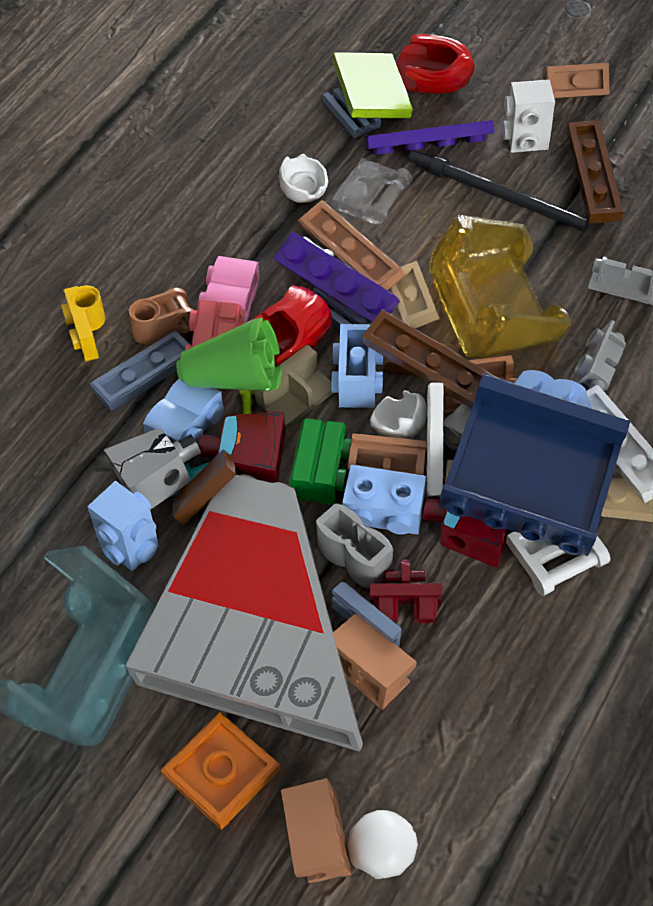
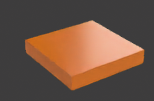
(220, 770)

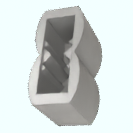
(354, 546)

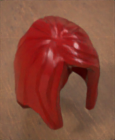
(435, 64)
(297, 321)

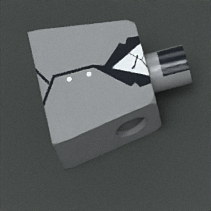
(153, 464)

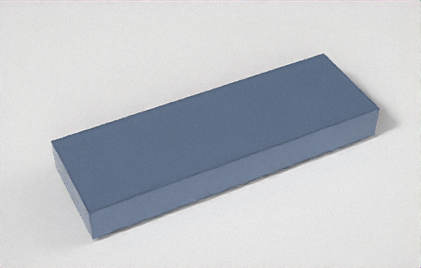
(139, 372)

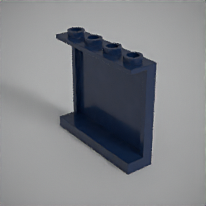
(534, 465)

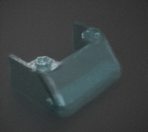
(92, 672)

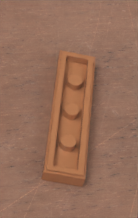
(350, 245)

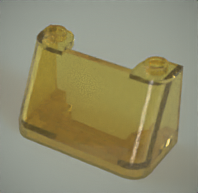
(488, 291)

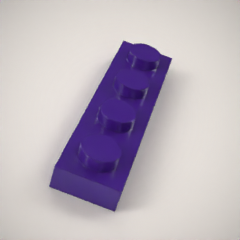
(442, 135)
(335, 278)

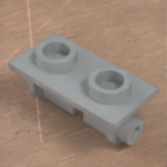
(615, 279)
(602, 347)

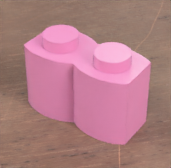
(232, 282)

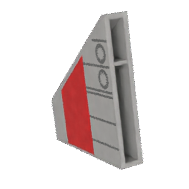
(250, 620)

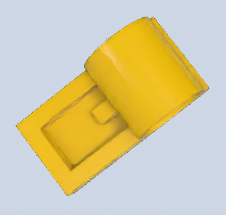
(87, 313)

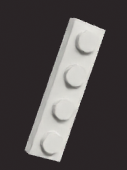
(635, 455)

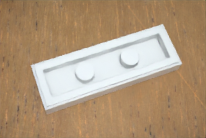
(434, 474)

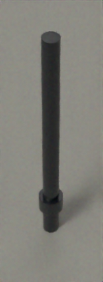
(440, 167)

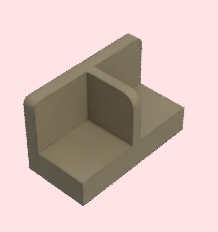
(300, 387)

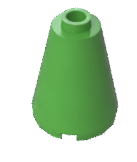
(234, 360)

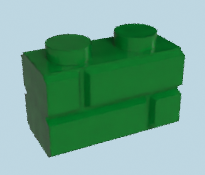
(319, 461)

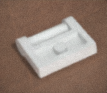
(534, 554)

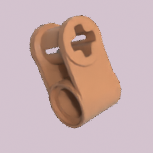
(159, 316)

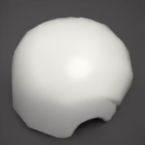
(302, 179)
(400, 417)
(382, 844)

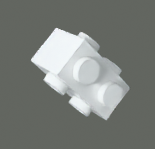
(529, 115)

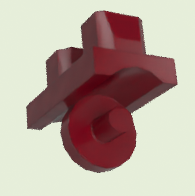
(423, 595)

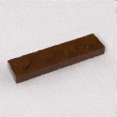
(594, 172)
(424, 357)

